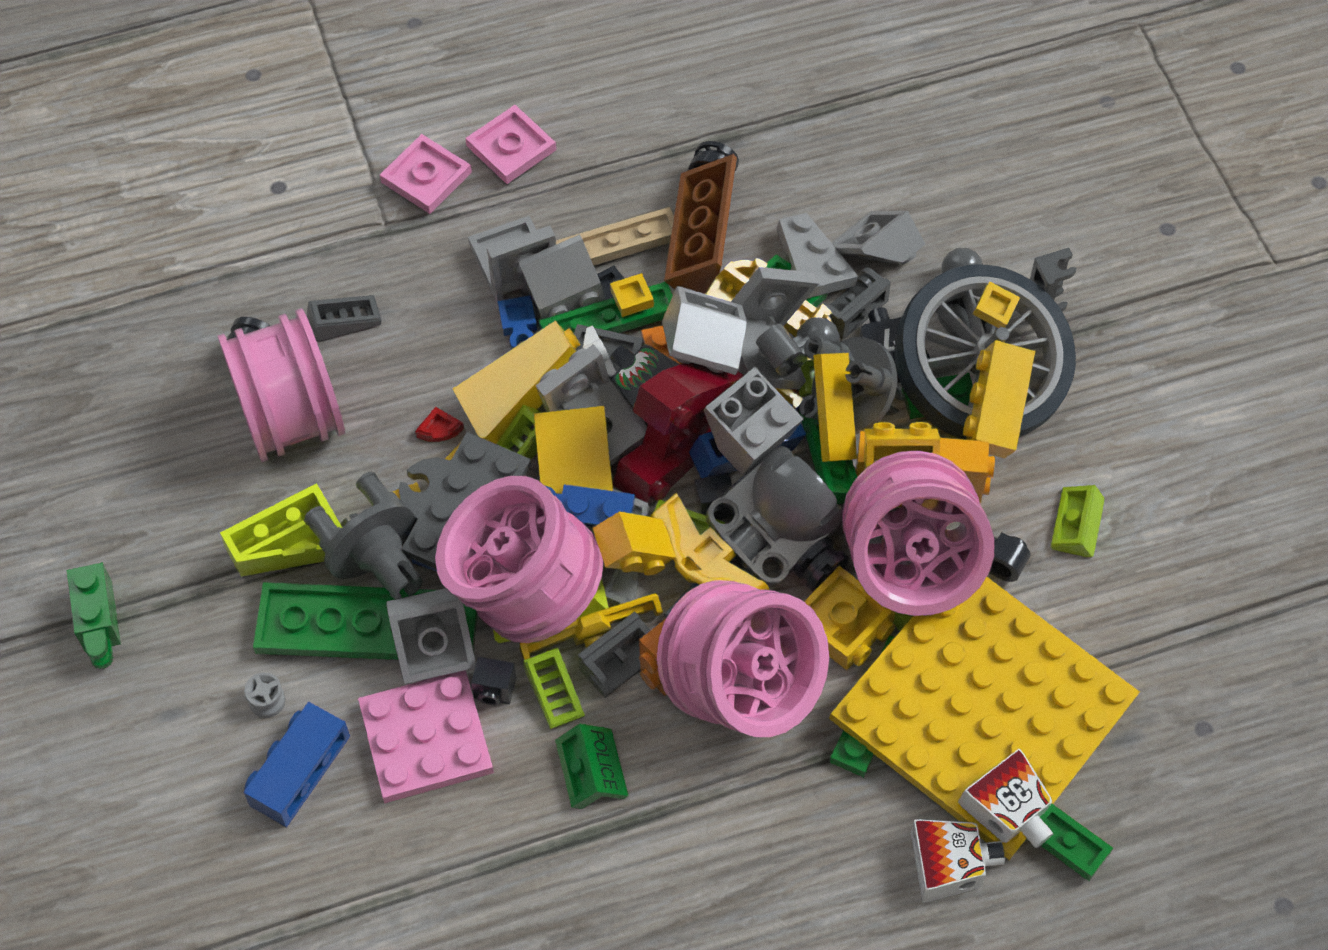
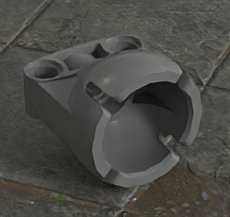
(776, 513)

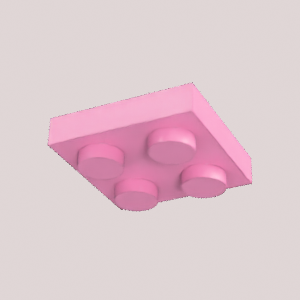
(511, 144)
(425, 173)

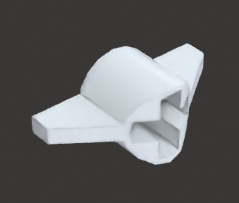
(592, 338)

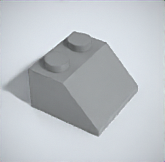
(561, 278)
(430, 635)

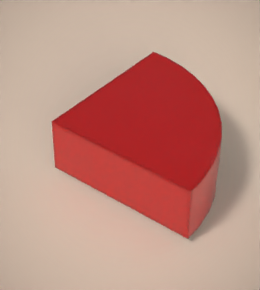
(439, 427)

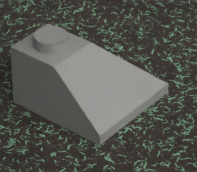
(881, 238)

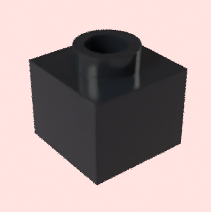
(708, 490)
(493, 681)

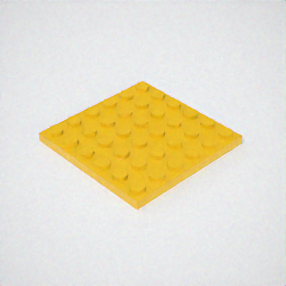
(975, 688)

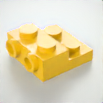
(886, 440)
(850, 618)

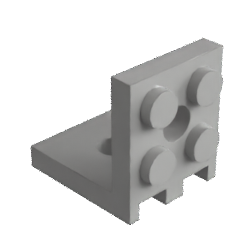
(502, 248)
(769, 300)
(586, 384)

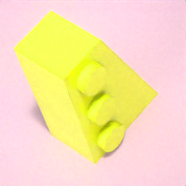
(278, 535)

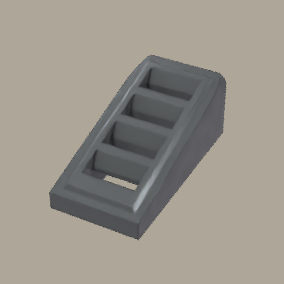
(343, 325)

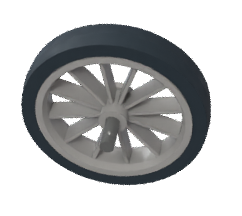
(966, 282)

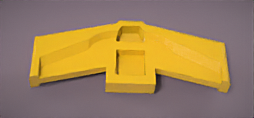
(700, 556)
(595, 625)

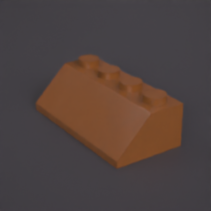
(700, 225)

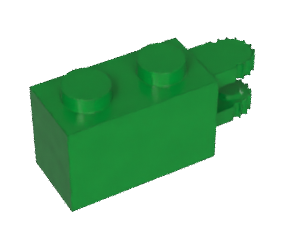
(94, 612)

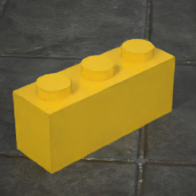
(999, 397)

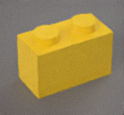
(634, 543)

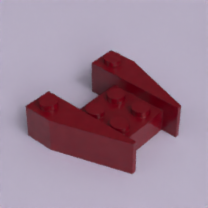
(675, 418)

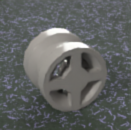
(261, 686)

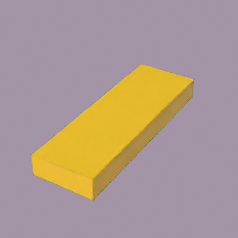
(835, 407)

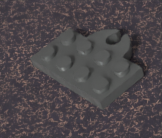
(451, 482)

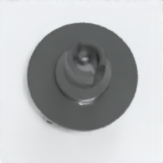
(871, 379)
(370, 539)

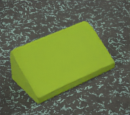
(1078, 520)

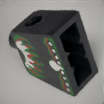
(637, 369)

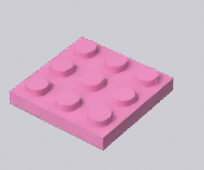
(425, 736)

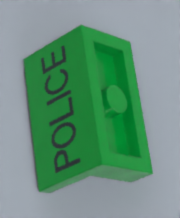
(590, 765)

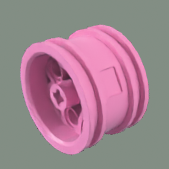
(282, 384)
(519, 559)
(944, 562)
(743, 657)

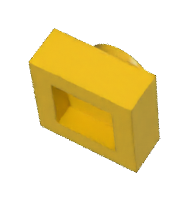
(632, 295)
(996, 305)

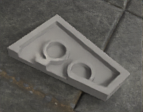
(814, 253)

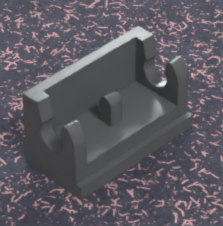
(1051, 271)
(856, 302)
(614, 656)

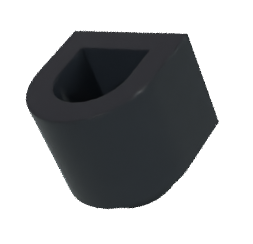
(1009, 557)

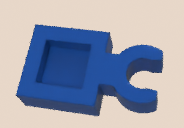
(517, 319)

